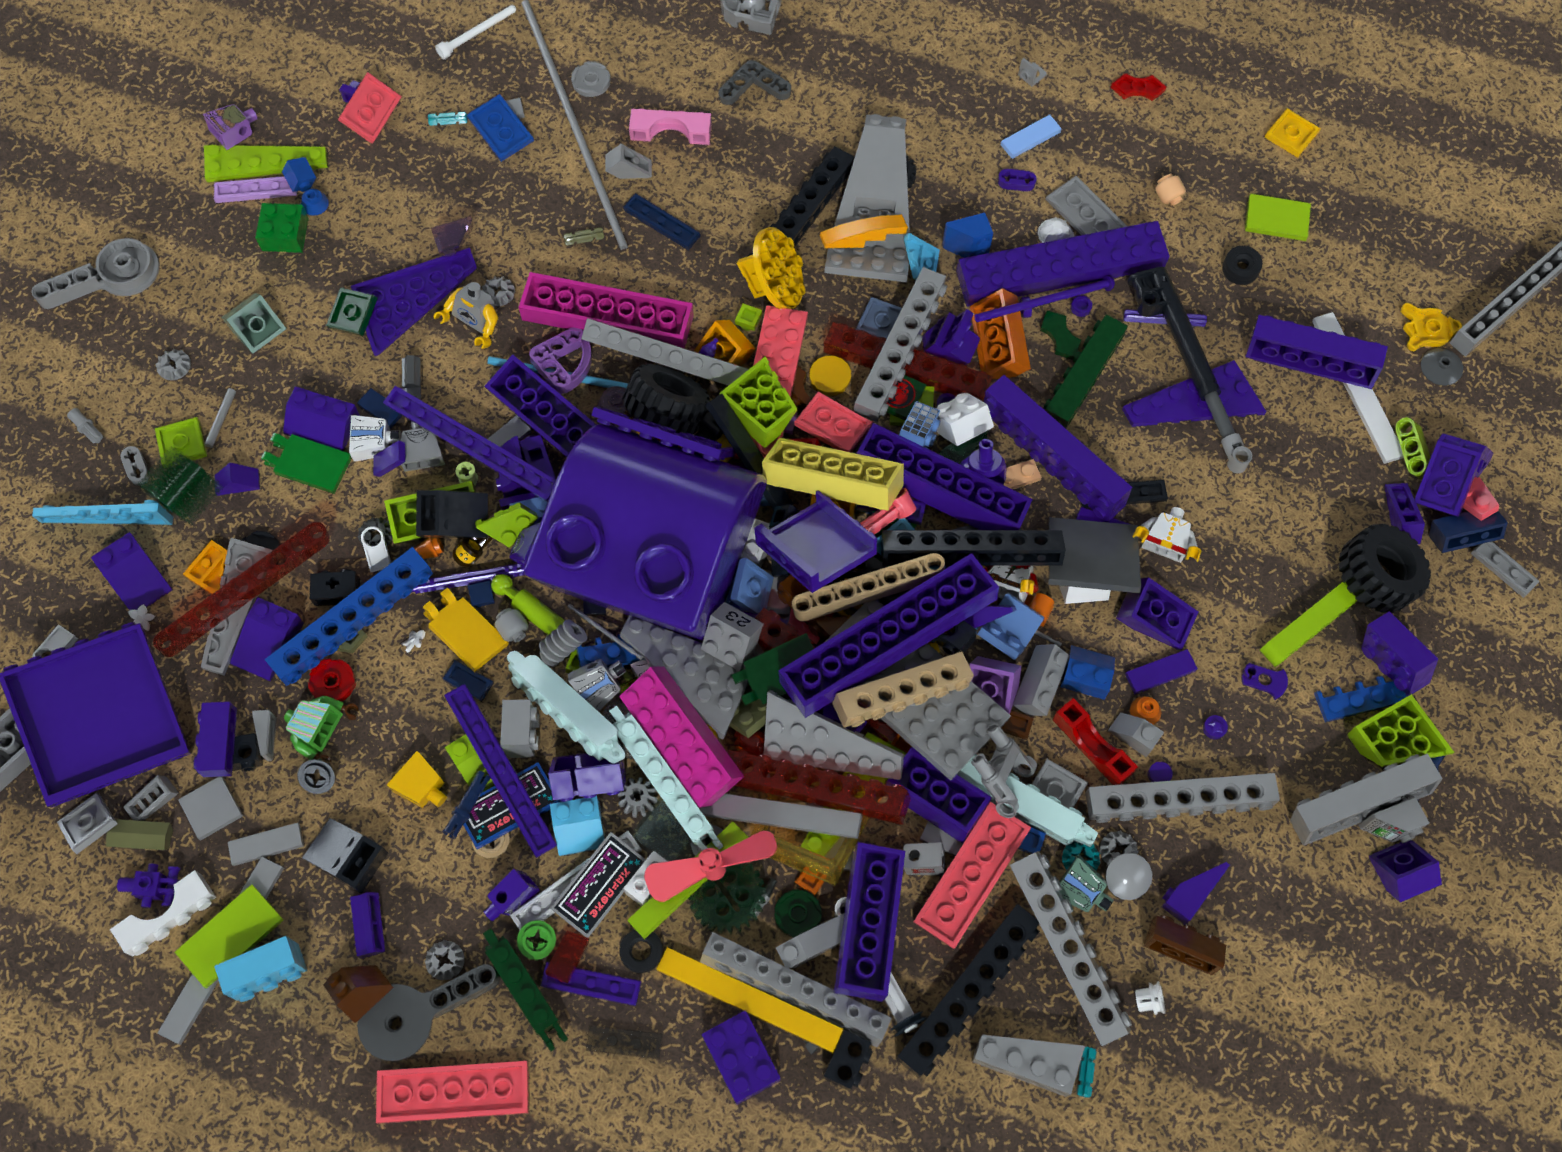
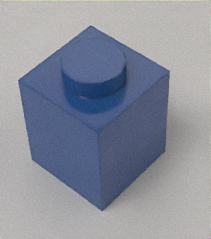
(299, 174)

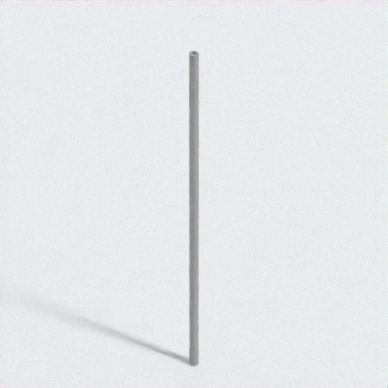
(575, 126)

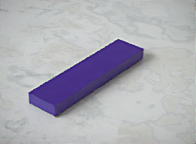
(597, 986)

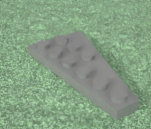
(824, 742)

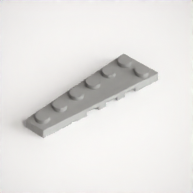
(225, 635)

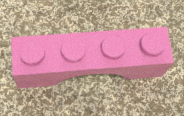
(647, 123)

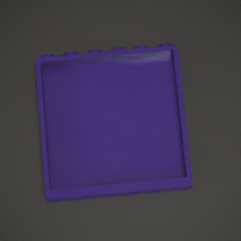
(93, 714)

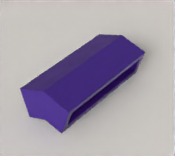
(367, 924)

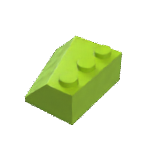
(760, 403)
(1399, 734)

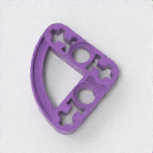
(549, 359)

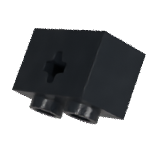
(323, 584)

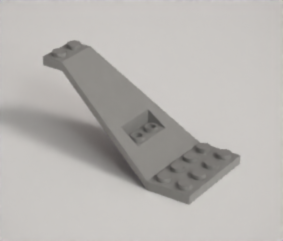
(875, 189)

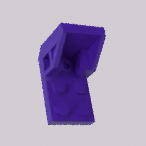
(1451, 473)

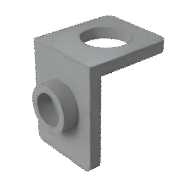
(1029, 71)

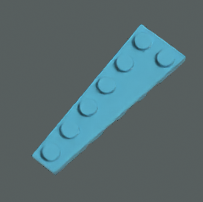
(147, 513)

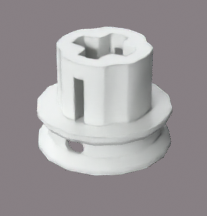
(1151, 993)

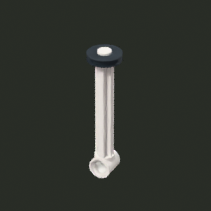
(896, 1000)

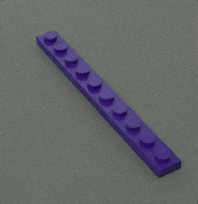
(471, 443)

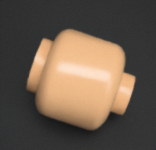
(1170, 189)

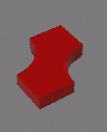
(1146, 87)

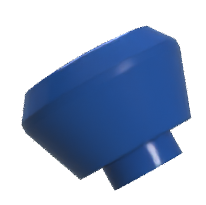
(314, 202)

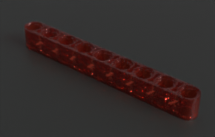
(237, 599)

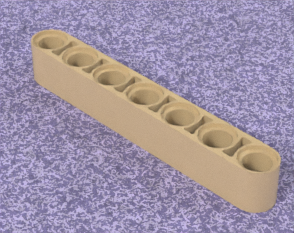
(857, 584)

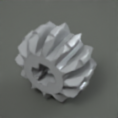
(646, 794)

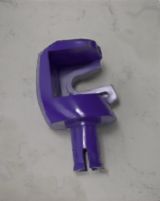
(987, 462)

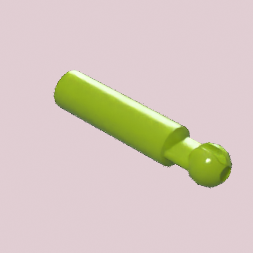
(527, 604)

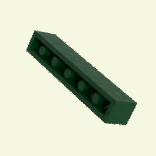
(1086, 370)

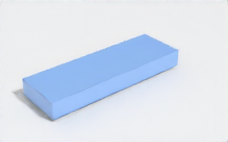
(1030, 136)

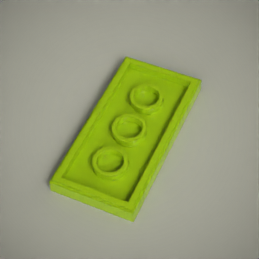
(229, 934)

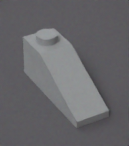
(811, 943)

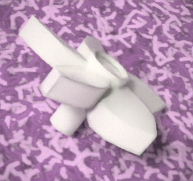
(141, 616)
(414, 639)

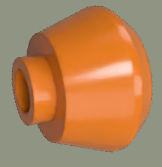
(1146, 708)

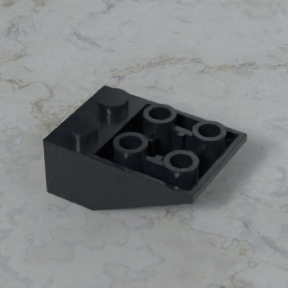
(450, 514)
(345, 855)

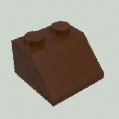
(357, 989)

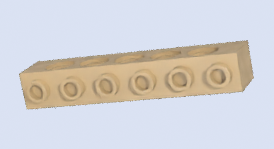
(953, 666)

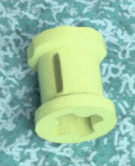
(466, 468)

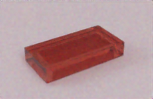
(567, 956)

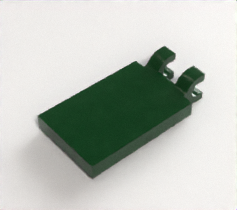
(763, 669)

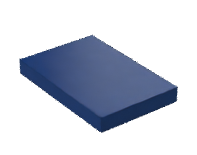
(500, 127)

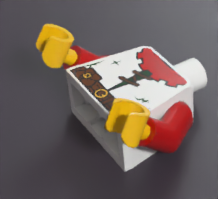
(1015, 580)

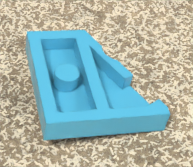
(920, 255)

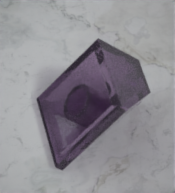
(452, 235)

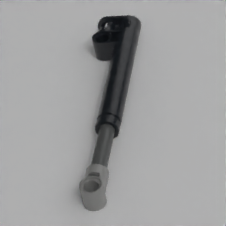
(1157, 289)

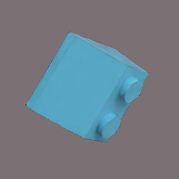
(577, 825)

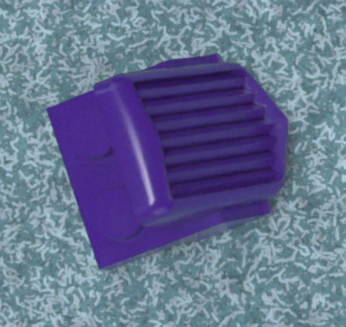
(952, 338)

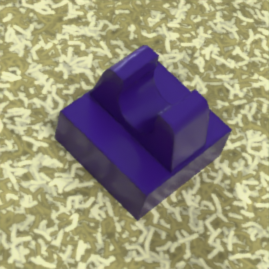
(348, 90)

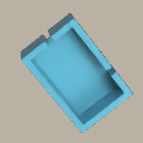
(261, 969)

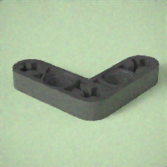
(749, 78)

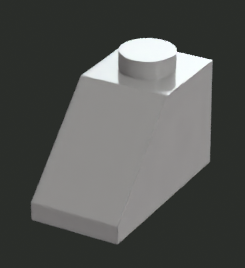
(627, 163)
(1136, 733)

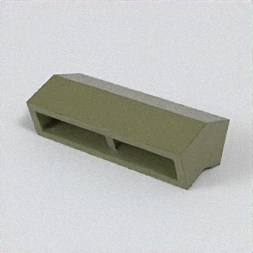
(140, 835)

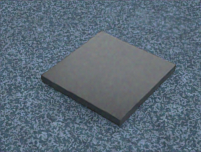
(1097, 556)

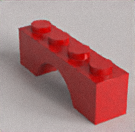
(1107, 759)

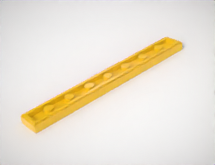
(750, 999)

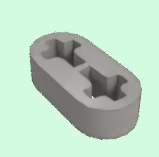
(130, 467)

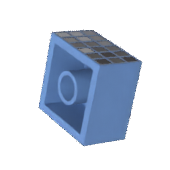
(921, 425)

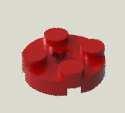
(332, 668)

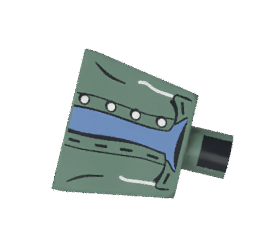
(1084, 886)

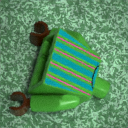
(314, 724)

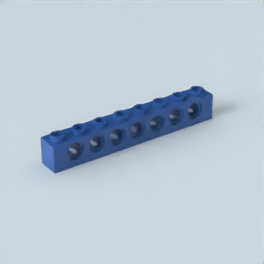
(337, 617)

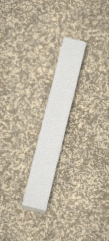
(1367, 405)

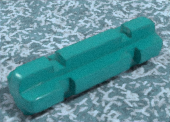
(447, 118)
(1086, 1072)

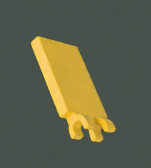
(464, 630)

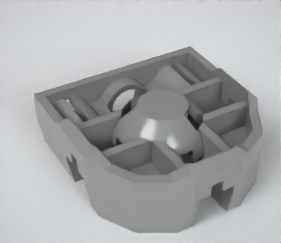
(758, 20)

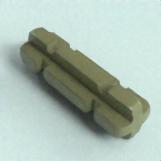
(583, 236)

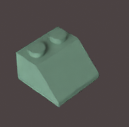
(254, 322)

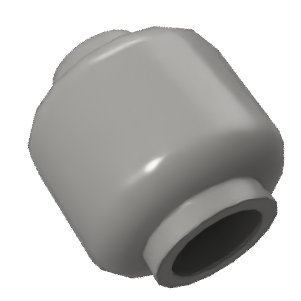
(511, 625)

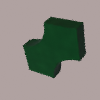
(1056, 328)

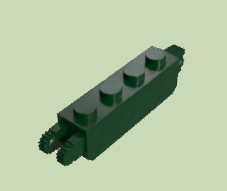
(523, 988)

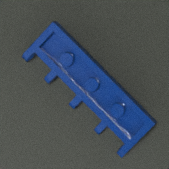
(607, 652)
(1359, 700)

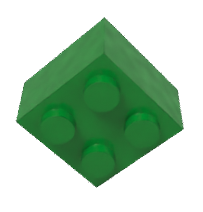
(282, 227)

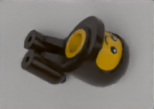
(469, 550)

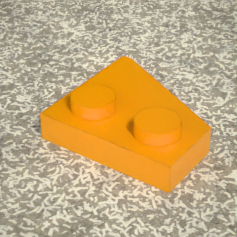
(208, 568)

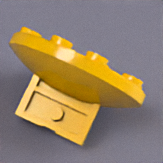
(774, 269)

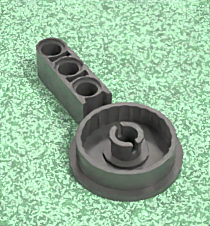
(417, 1014)

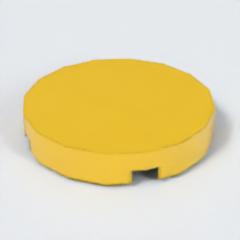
(830, 375)

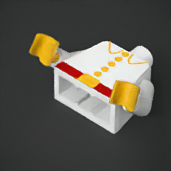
(1169, 536)

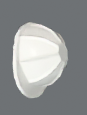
(1054, 229)

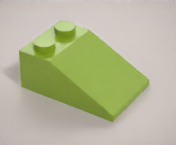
(467, 760)

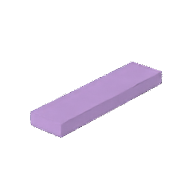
(252, 189)

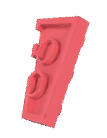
(1480, 500)

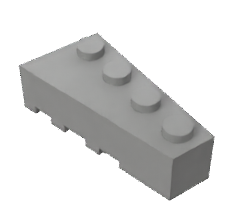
(1032, 1061)

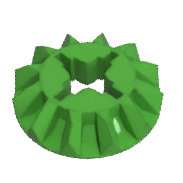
(542, 949)

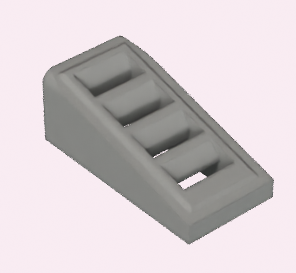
(265, 731)
(153, 786)

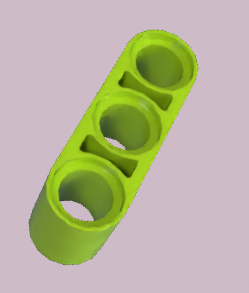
(1408, 441)

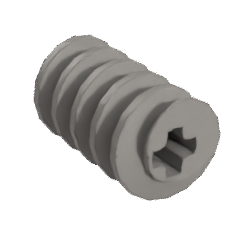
(561, 642)

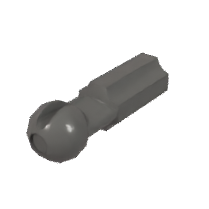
(411, 375)

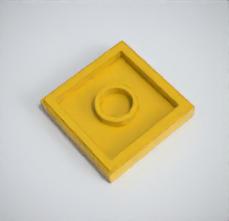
(1292, 133)

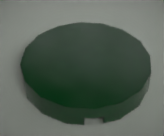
(805, 912)

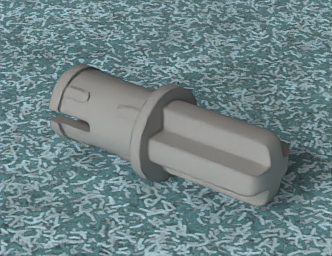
(84, 425)

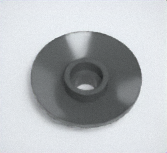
(1439, 373)

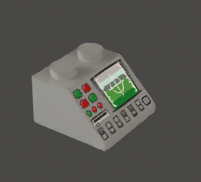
(1397, 822)

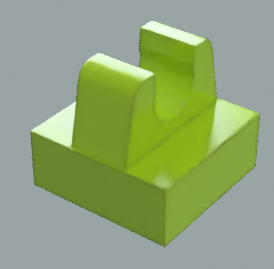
(748, 317)

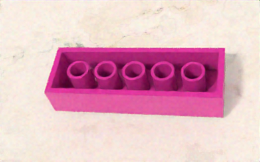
(681, 736)

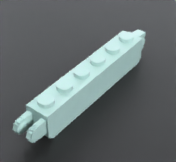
(565, 707)
(663, 779)
(1039, 810)

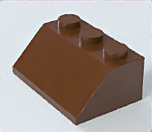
(1186, 945)

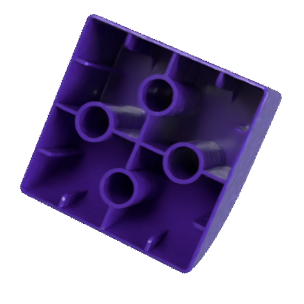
(645, 529)

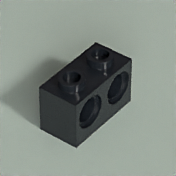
(241, 745)
(842, 1058)

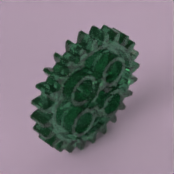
(709, 907)

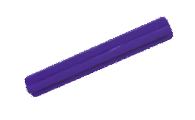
(1133, 316)

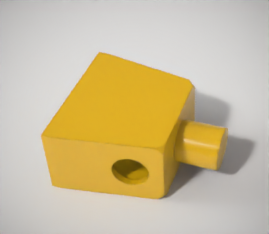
(418, 782)

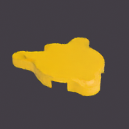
(1428, 327)

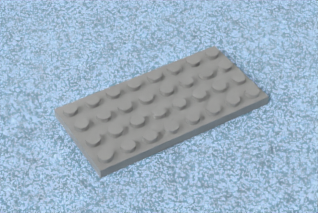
(943, 728)

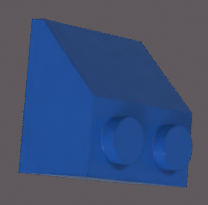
(968, 236)
(1088, 672)

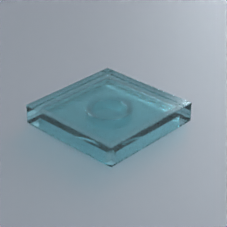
(663, 833)

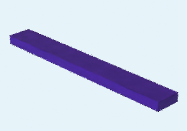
(500, 770)

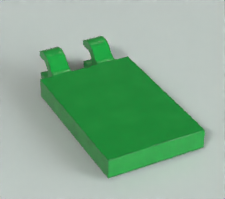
(308, 462)

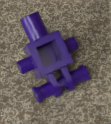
(151, 885)

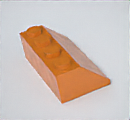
(1002, 339)

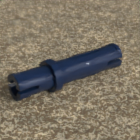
(462, 812)

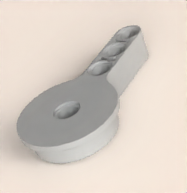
(121, 269)

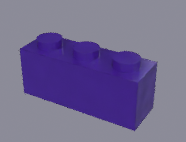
(215, 739)

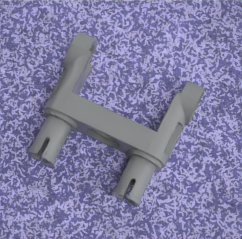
(995, 773)

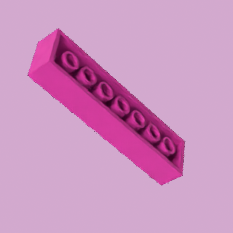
(570, 302)

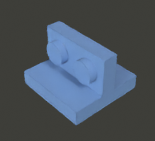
(750, 587)

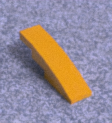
(857, 232)

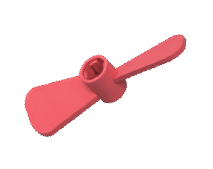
(672, 877)

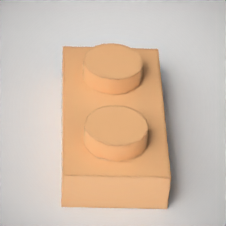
(1022, 474)

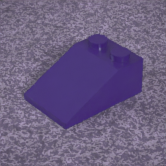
(131, 572)
(1158, 614)
(263, 633)

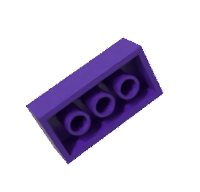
(945, 803)

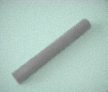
(215, 429)

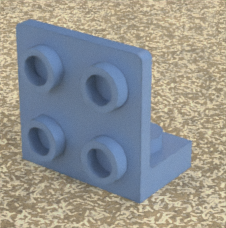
(1014, 630)

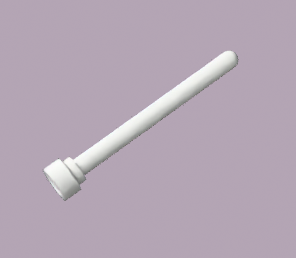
(445, 49)

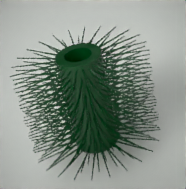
(178, 490)

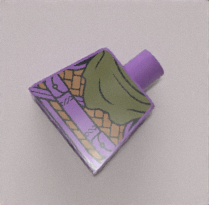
(230, 124)

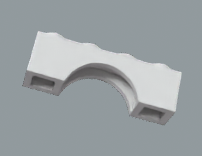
(190, 895)

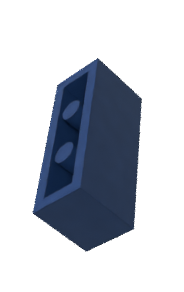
(1466, 531)

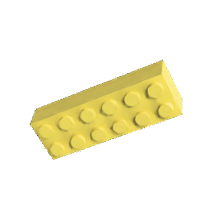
(833, 473)

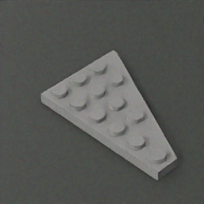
(698, 674)

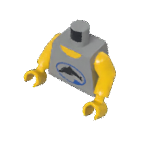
(474, 309)

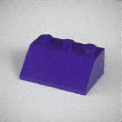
(319, 418)

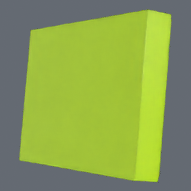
(1278, 217)

